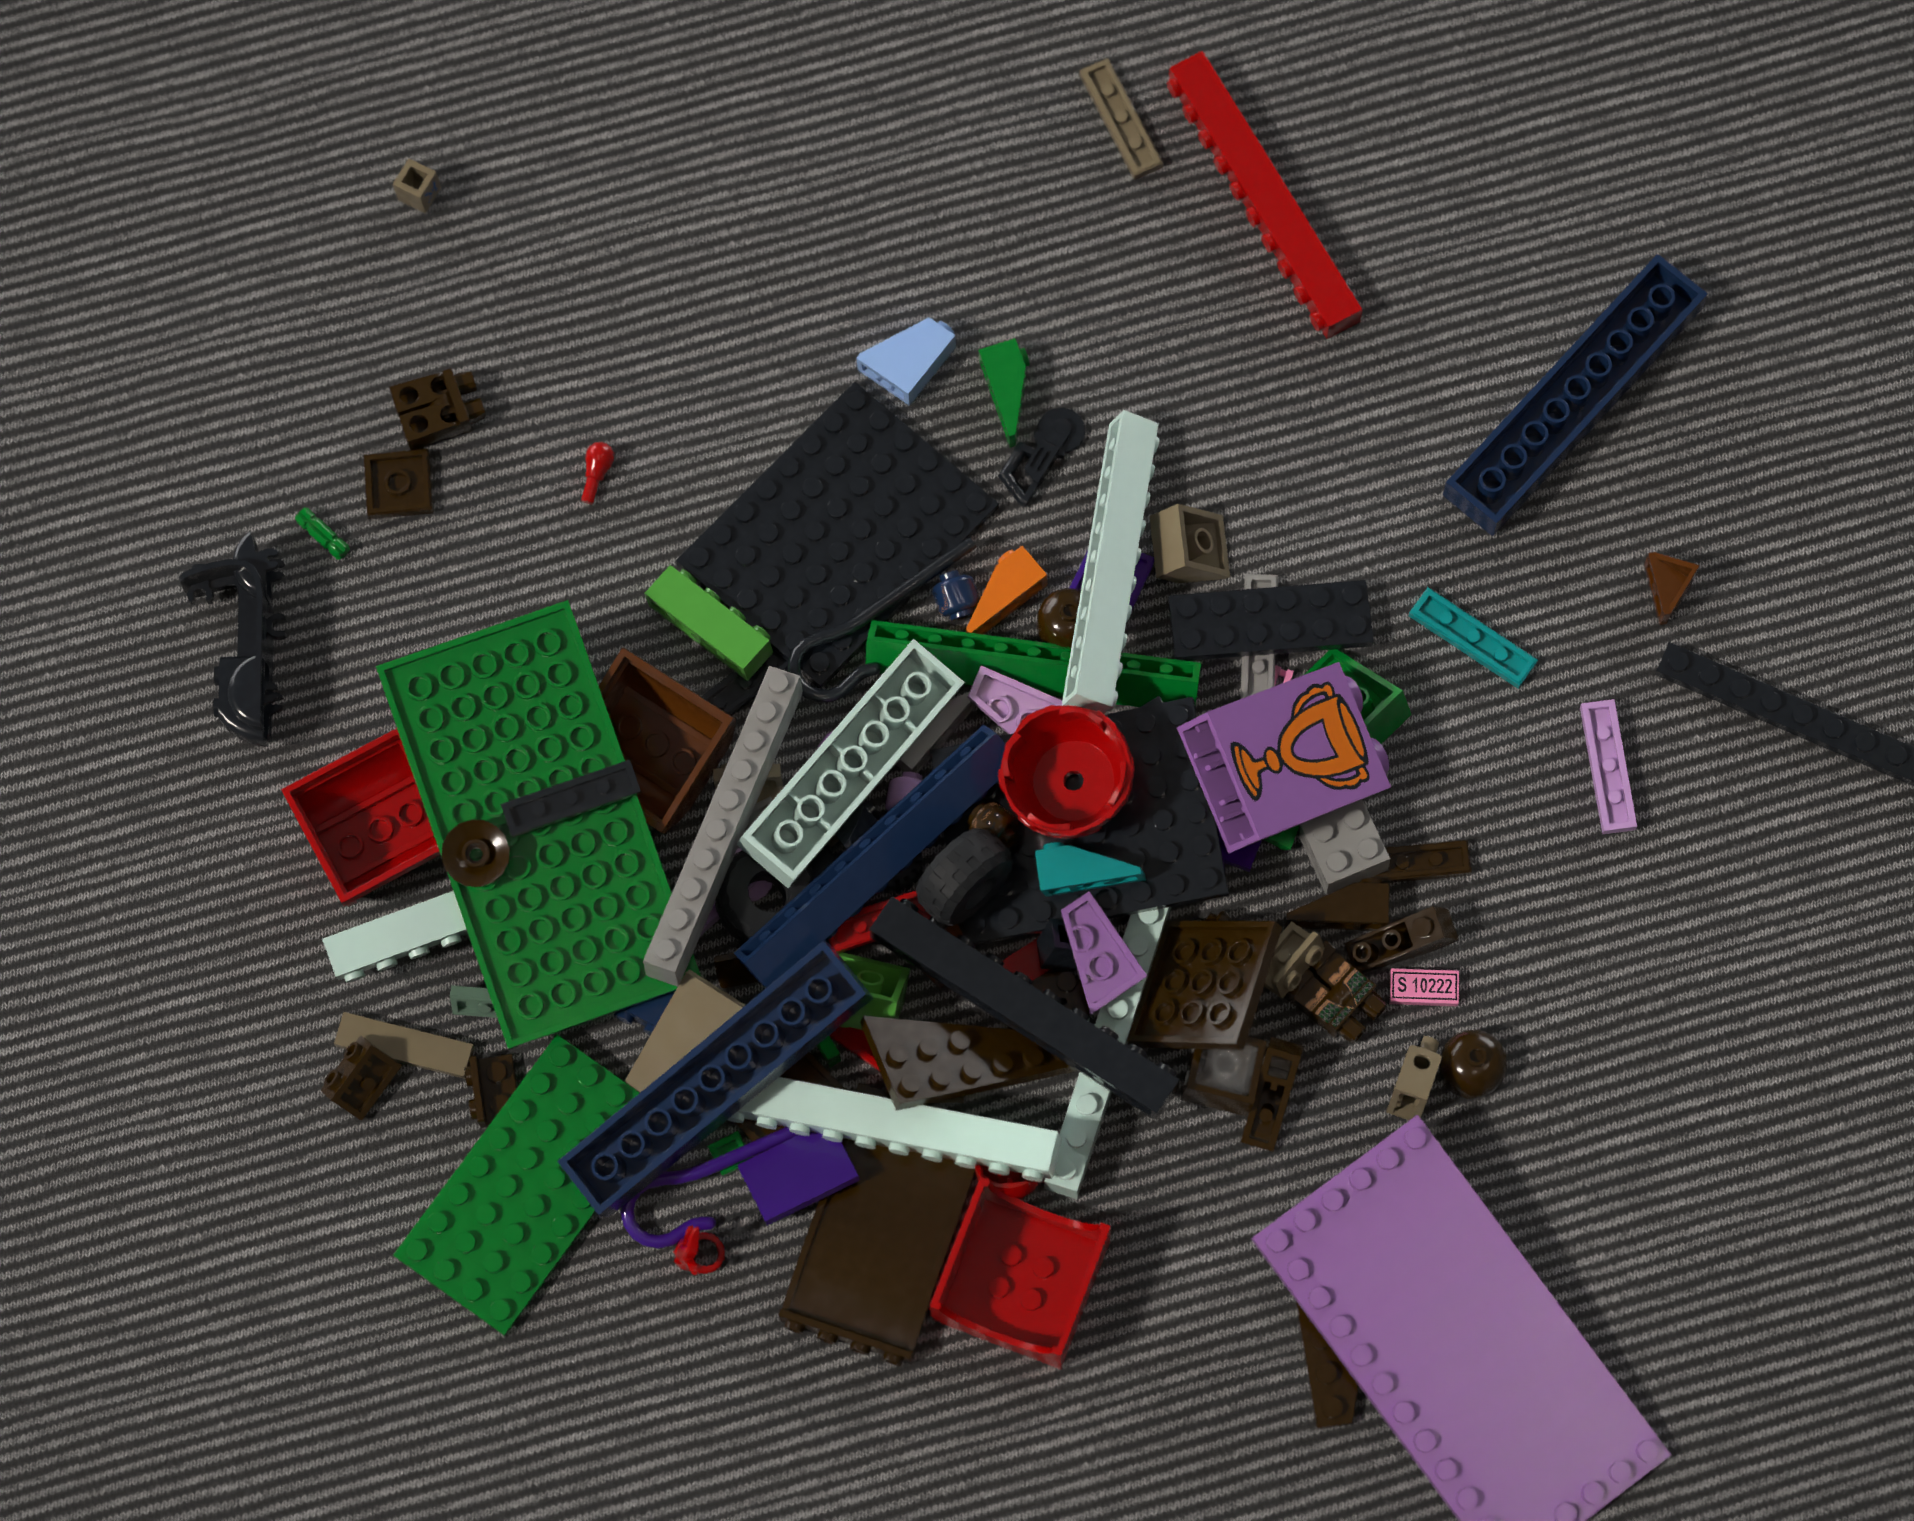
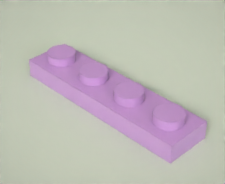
(1608, 766)

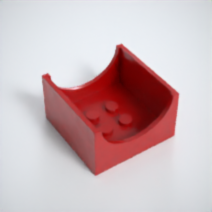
(1019, 1275)

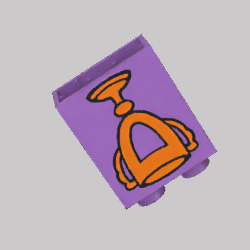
(1285, 756)

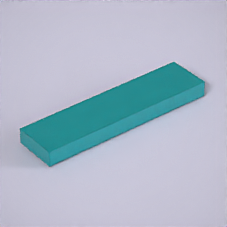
(1473, 638)

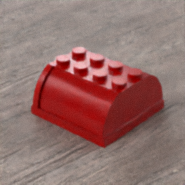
(364, 818)

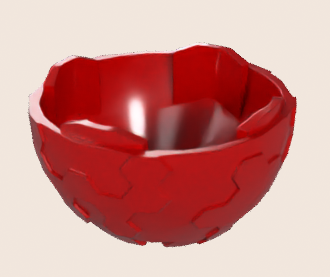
(1050, 749)

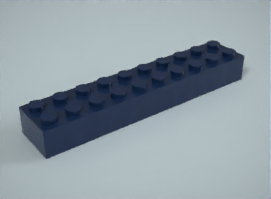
(1574, 395)
(715, 1079)

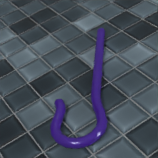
(693, 1174)

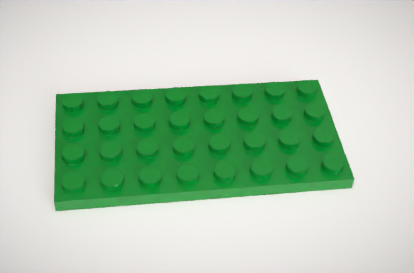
(510, 1202)

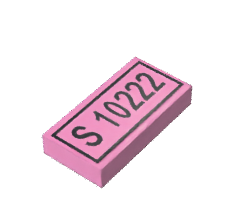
(1424, 987)

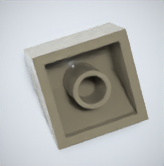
(1189, 545)

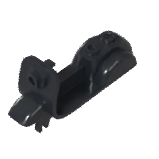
(245, 680)

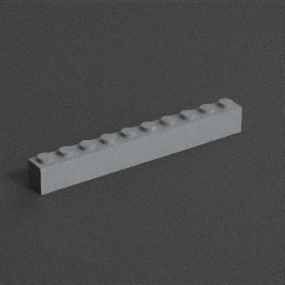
(723, 826)

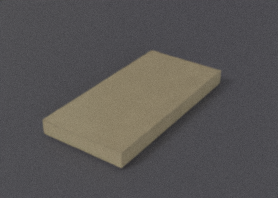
(688, 1019)

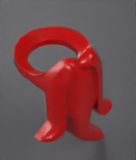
(688, 1248)

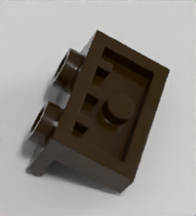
(360, 1078)
(492, 1085)

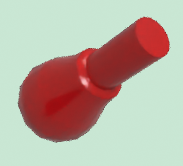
(598, 461)

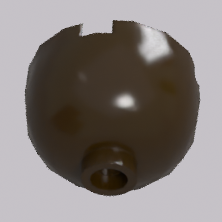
(1058, 617)
(1473, 1064)

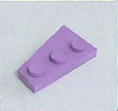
(1007, 699)

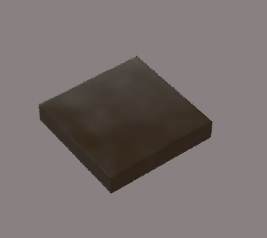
(398, 484)

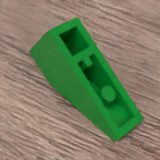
(1005, 376)

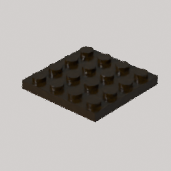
(1204, 984)

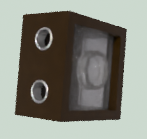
(1224, 1077)

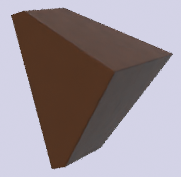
(1668, 582)

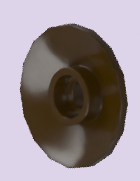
(471, 836)

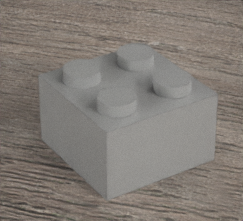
(1344, 847)

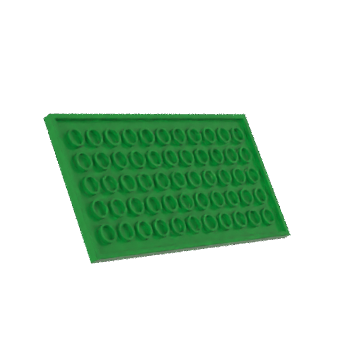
(579, 897)

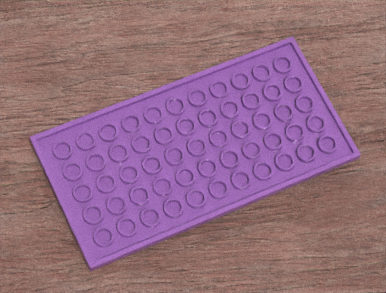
(1458, 1339)

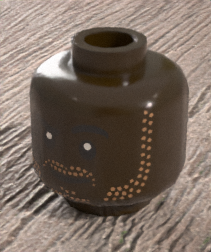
(997, 820)

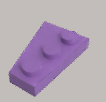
(1100, 953)

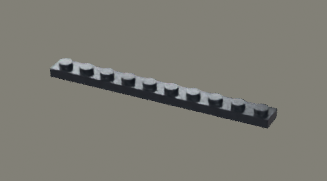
(1788, 712)

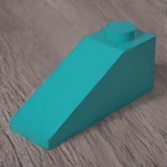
(1073, 869)

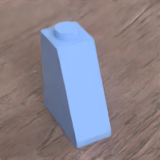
(908, 358)

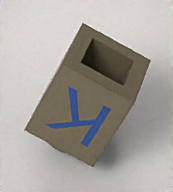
(417, 185)

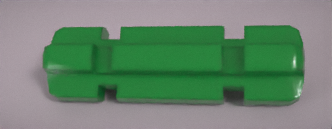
(322, 533)

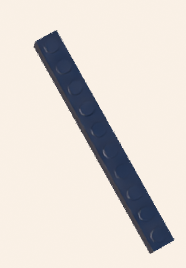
(875, 858)

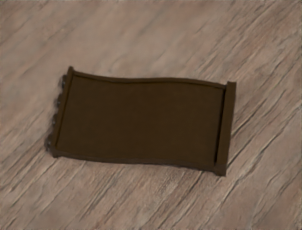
(877, 1251)

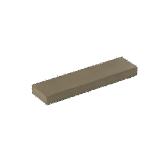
(1121, 119)
(407, 1044)

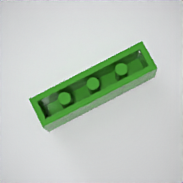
(709, 622)

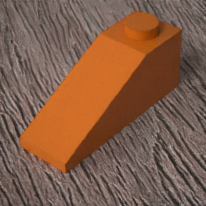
(1010, 586)

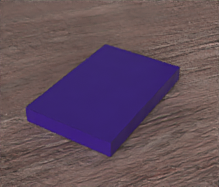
(796, 1175)

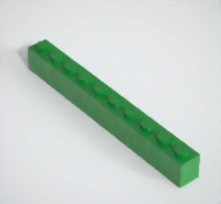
(1031, 662)

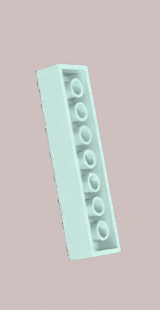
(850, 763)

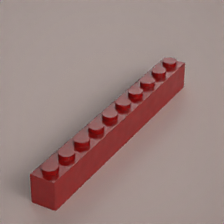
(1264, 195)

